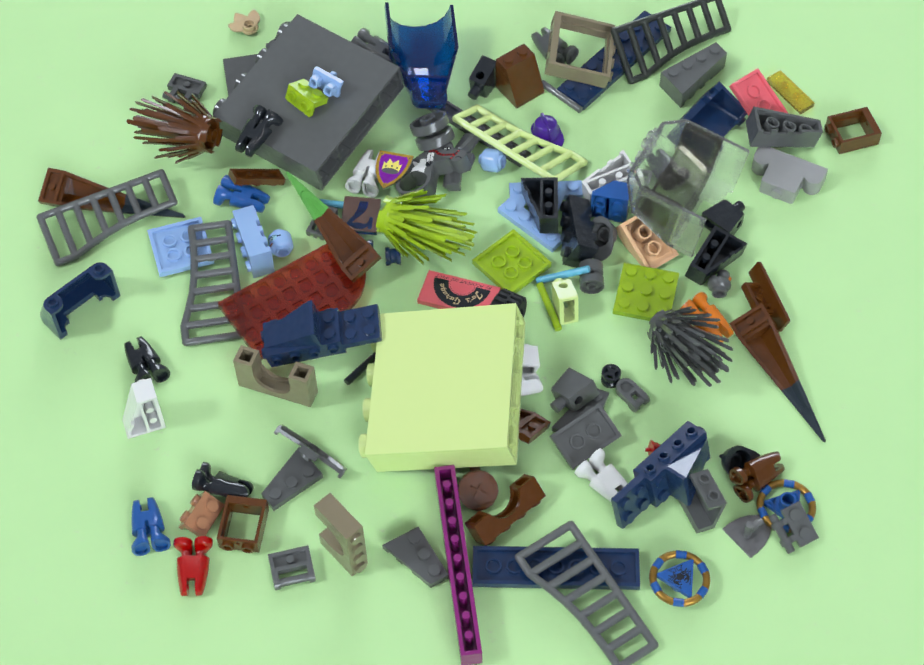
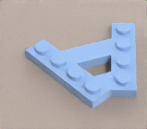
(514, 211)

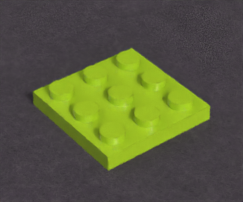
(511, 262)
(644, 291)

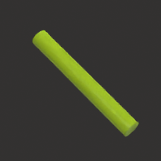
(549, 307)

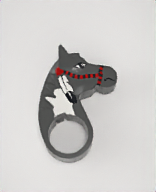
(429, 166)

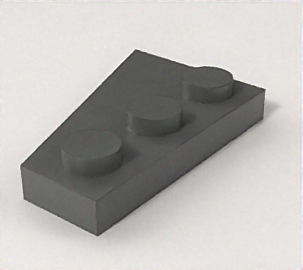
(291, 480)
(417, 554)

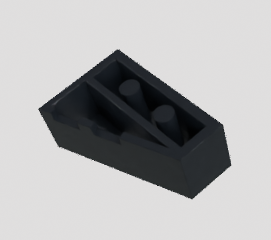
(542, 201)

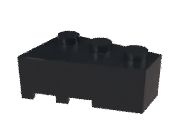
(714, 255)

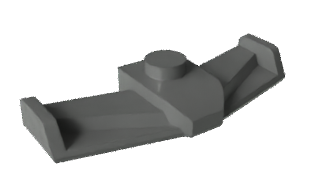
(452, 181)
(310, 451)

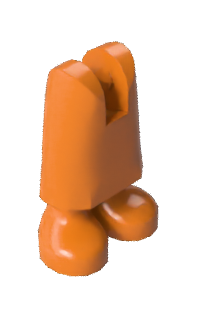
(700, 301)

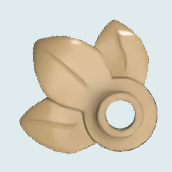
(245, 24)

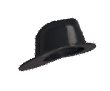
(737, 457)

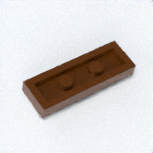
(256, 177)

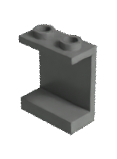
(706, 504)

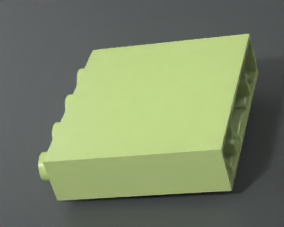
(445, 389)

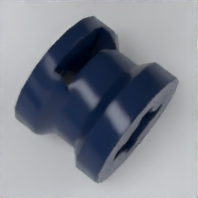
(392, 256)

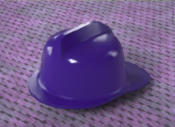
(547, 129)

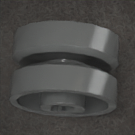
(432, 131)

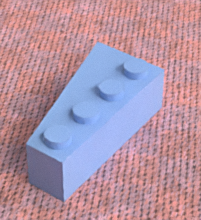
(253, 241)

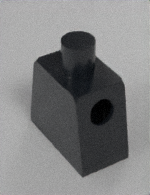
(483, 78)
(725, 216)

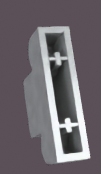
(786, 174)

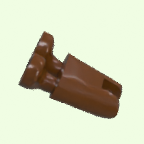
(760, 472)

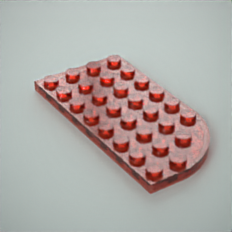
(281, 292)

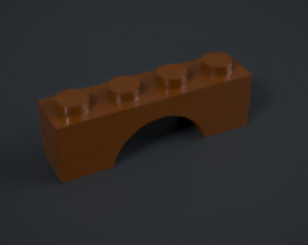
(524, 495)

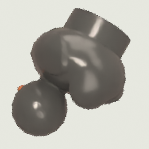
(720, 284)

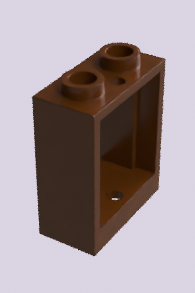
(848, 118)
(247, 506)

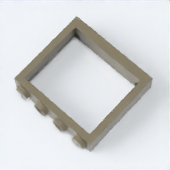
(584, 26)

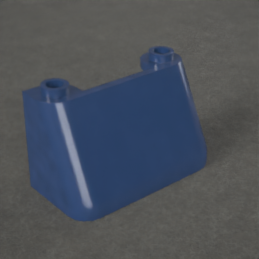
(717, 111)
(94, 281)

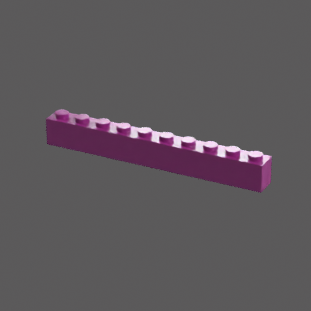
(458, 566)

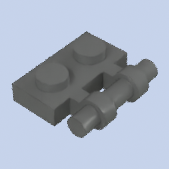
(185, 86)
(799, 525)

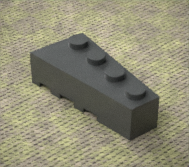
(692, 73)

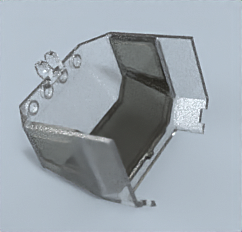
(674, 176)

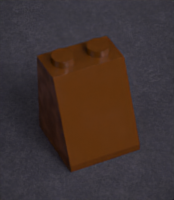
(518, 76)

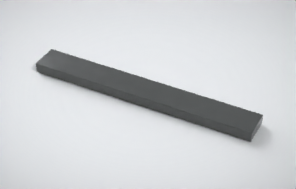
(452, 110)

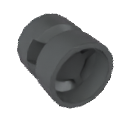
(594, 281)

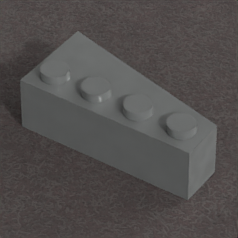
(781, 129)

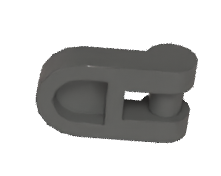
(626, 389)

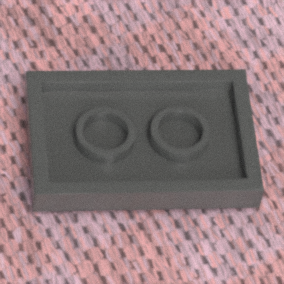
(585, 435)

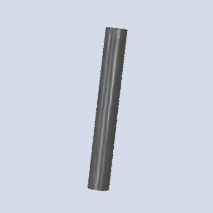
(562, 97)

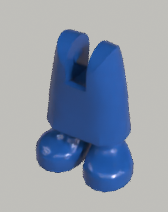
(241, 196)
(148, 524)

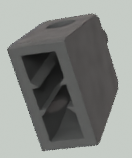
(573, 391)

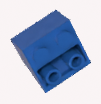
(611, 201)

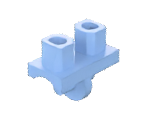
(326, 81)

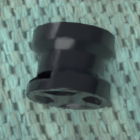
(613, 371)

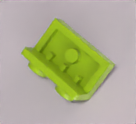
(305, 97)

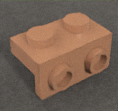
(201, 514)

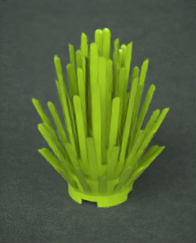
(425, 229)

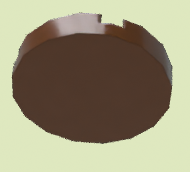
(477, 490)

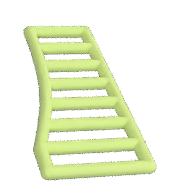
(517, 132)

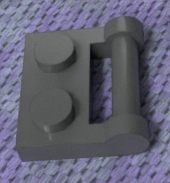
(291, 561)

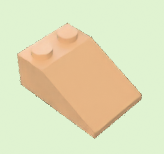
(644, 244)

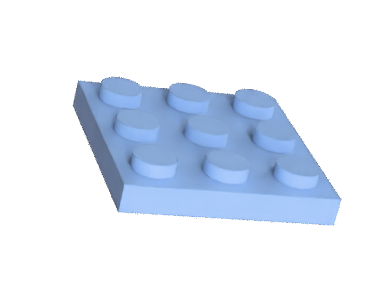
(172, 247)

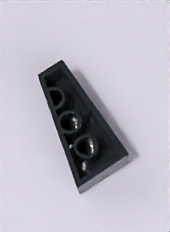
(577, 231)

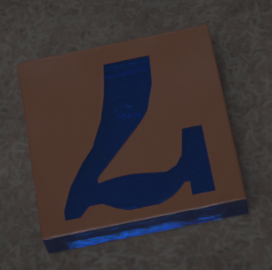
(361, 214)

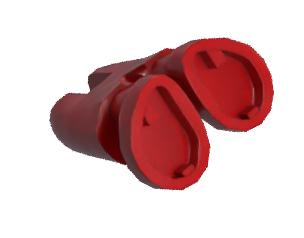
(191, 566)

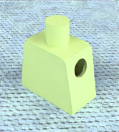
(565, 292)

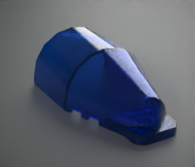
(424, 57)

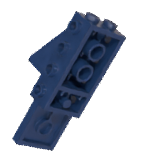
(318, 334)
(669, 474)

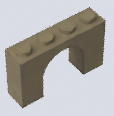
(297, 388)
(343, 535)

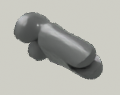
(375, 44)
(564, 52)

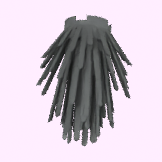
(677, 337)

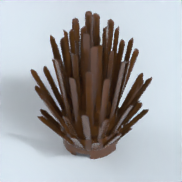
(185, 128)

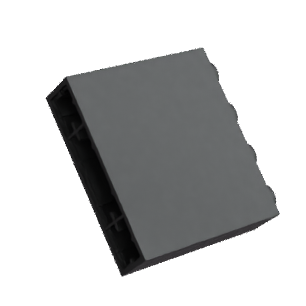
(317, 144)

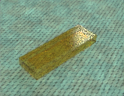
(790, 92)

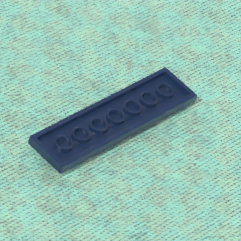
(586, 94)
(498, 568)

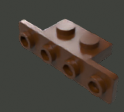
(762, 291)

